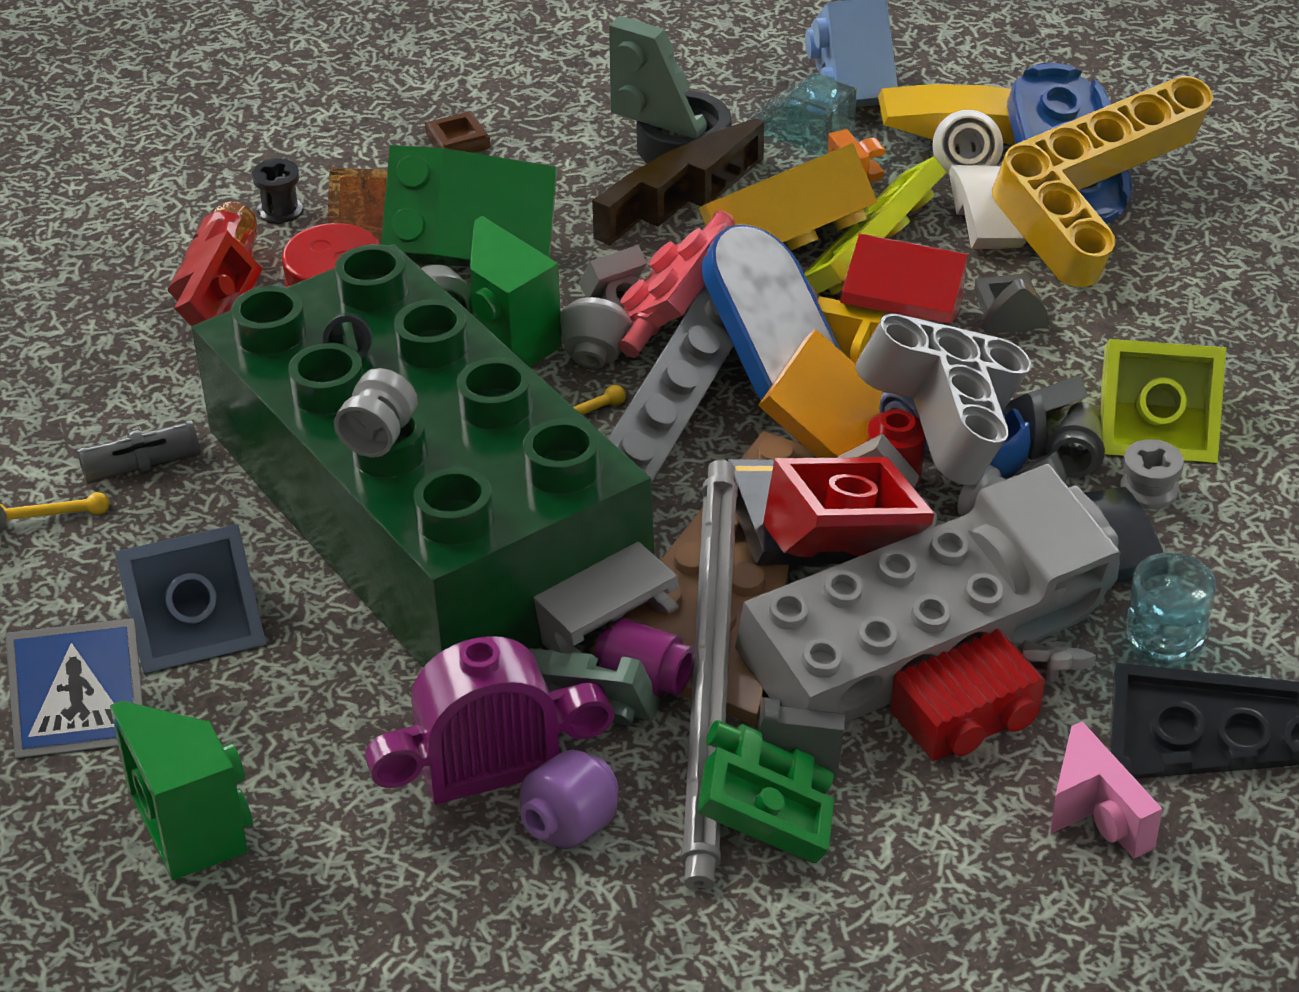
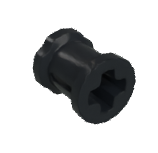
(277, 190)

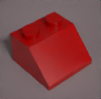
(841, 505)

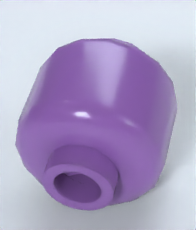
(571, 798)

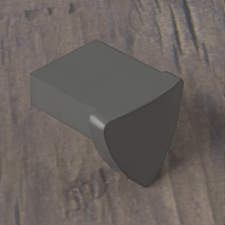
(1010, 304)
(1038, 403)
(808, 730)

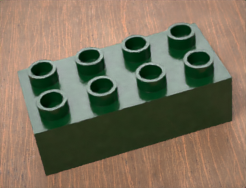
(481, 493)

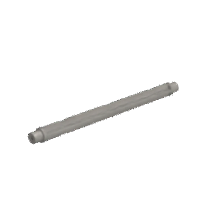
(710, 668)

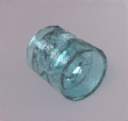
(1169, 609)

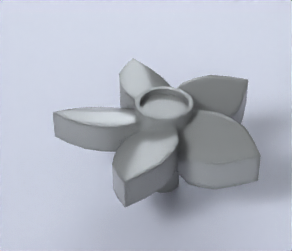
(1059, 657)

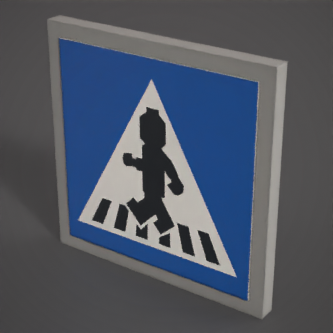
(67, 682)

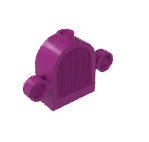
(483, 721)

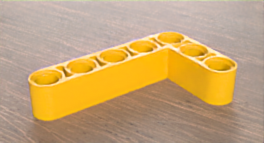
(1044, 173)

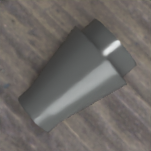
(1079, 440)

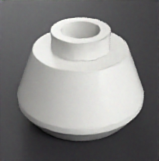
(964, 129)

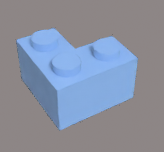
(854, 47)

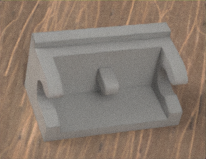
(603, 596)

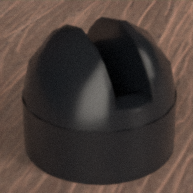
(363, 334)

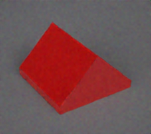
(905, 279)

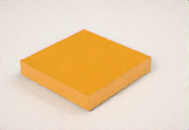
(822, 399)

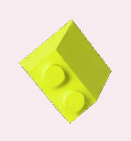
(1164, 396)

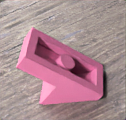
(1102, 787)

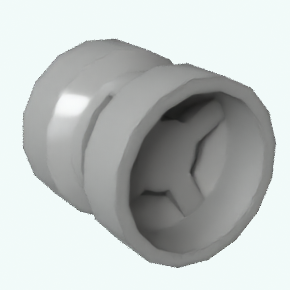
(375, 412)

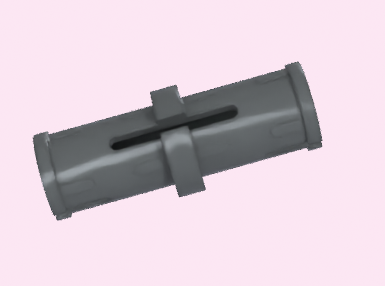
(138, 451)

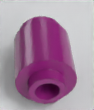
(661, 653)

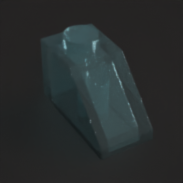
(809, 112)

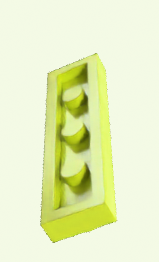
(884, 219)

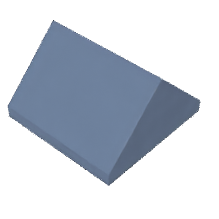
(190, 598)

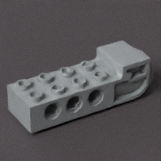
(1018, 562)

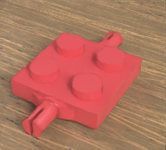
(669, 286)

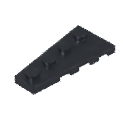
(1201, 721)

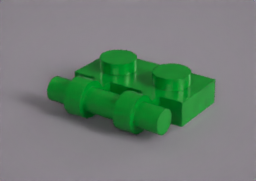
(767, 791)

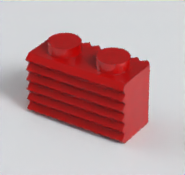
(967, 695)

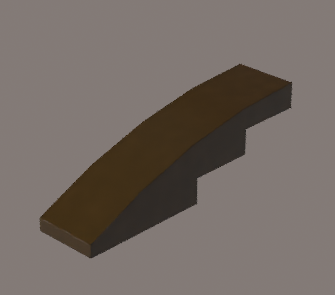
(689, 173)

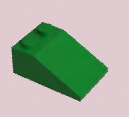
(441, 192)

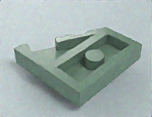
(648, 80)
(627, 688)

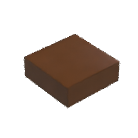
(458, 133)

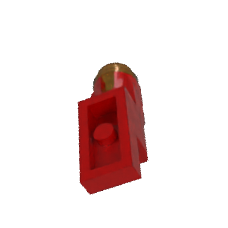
(217, 264)

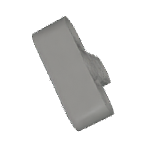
(956, 383)

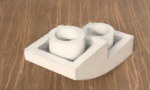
(985, 220)

